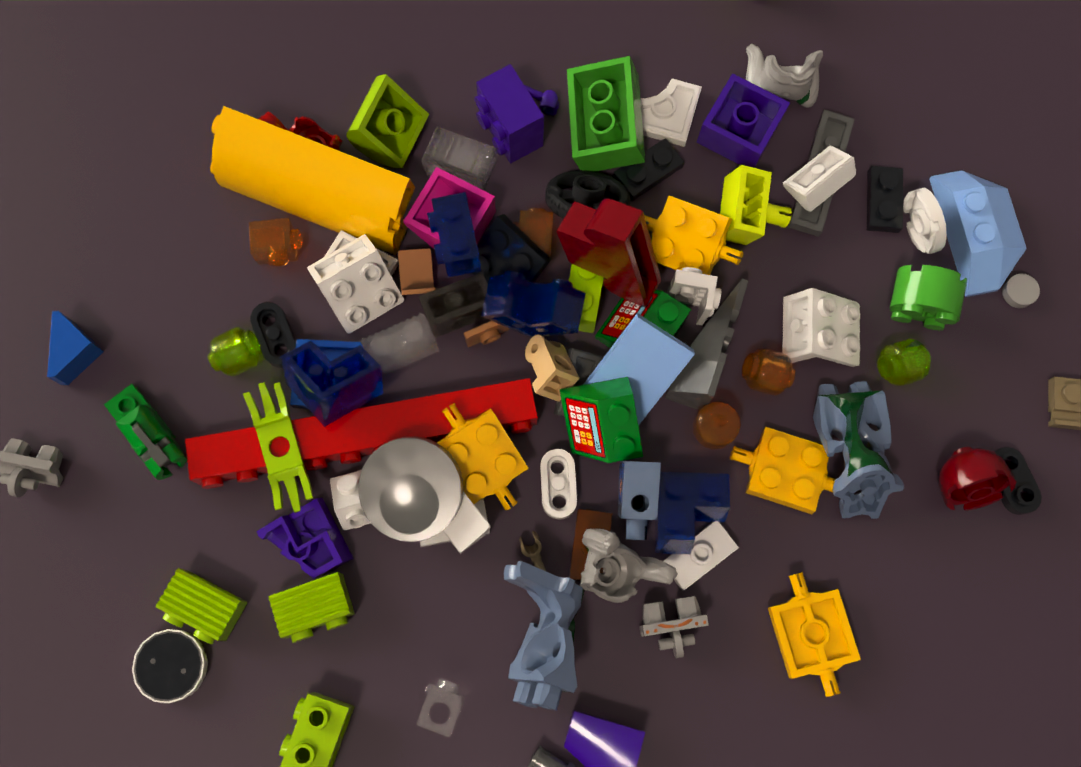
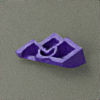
(309, 539)
(602, 742)

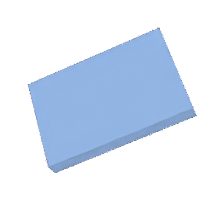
(647, 358)

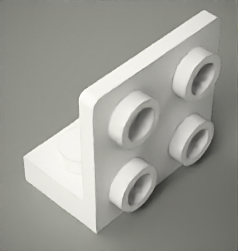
(356, 283)
(821, 327)

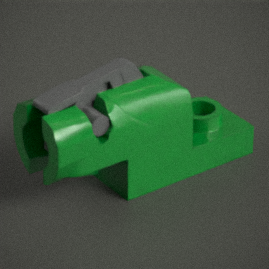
(146, 432)

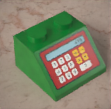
(661, 310)
(602, 420)

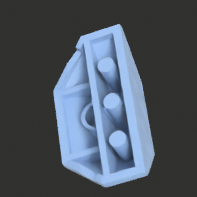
(979, 229)

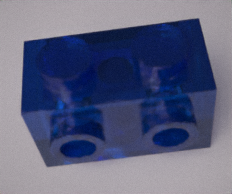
(456, 235)

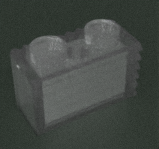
(460, 157)
(401, 344)

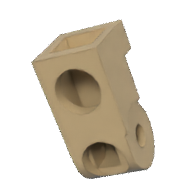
(551, 367)

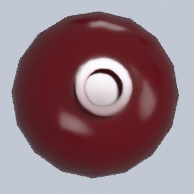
(974, 478)

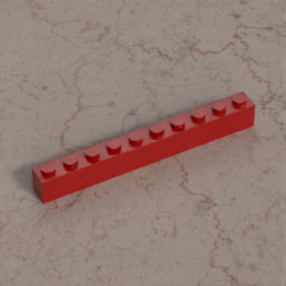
(358, 433)

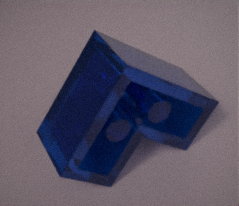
(533, 307)
(332, 386)
(686, 500)

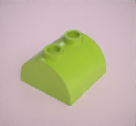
(387, 123)

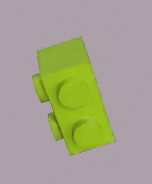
(317, 732)

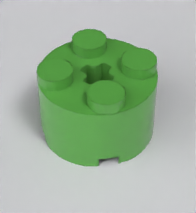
(928, 296)

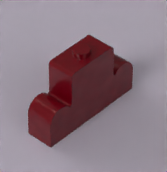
(614, 246)

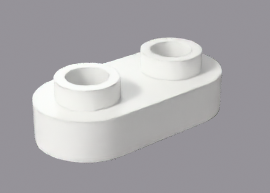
(558, 484)

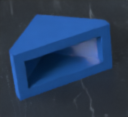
(69, 350)

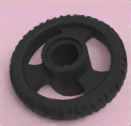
(587, 189)

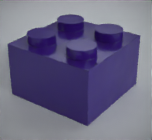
(509, 114)
(742, 121)

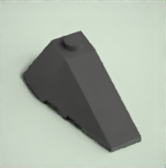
(700, 377)

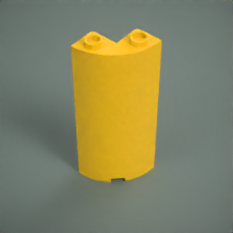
(309, 179)

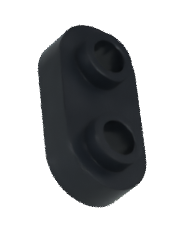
(272, 337)
(1025, 481)

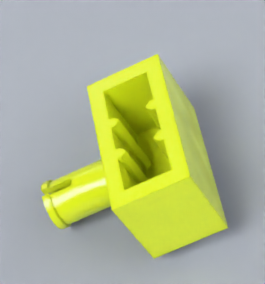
(746, 202)

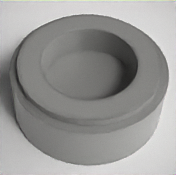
(1020, 290)

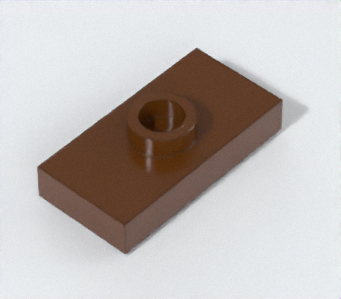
(585, 520)

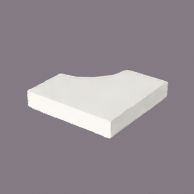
(670, 112)

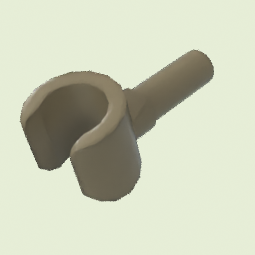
(533, 551)

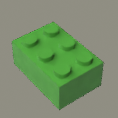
(605, 115)

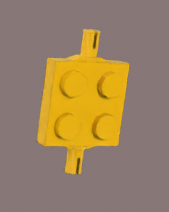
(690, 237)
(483, 455)
(786, 470)
(814, 634)

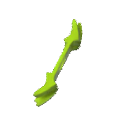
(270, 428)

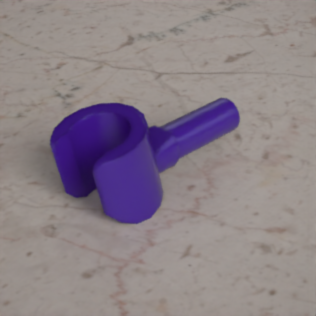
(549, 100)

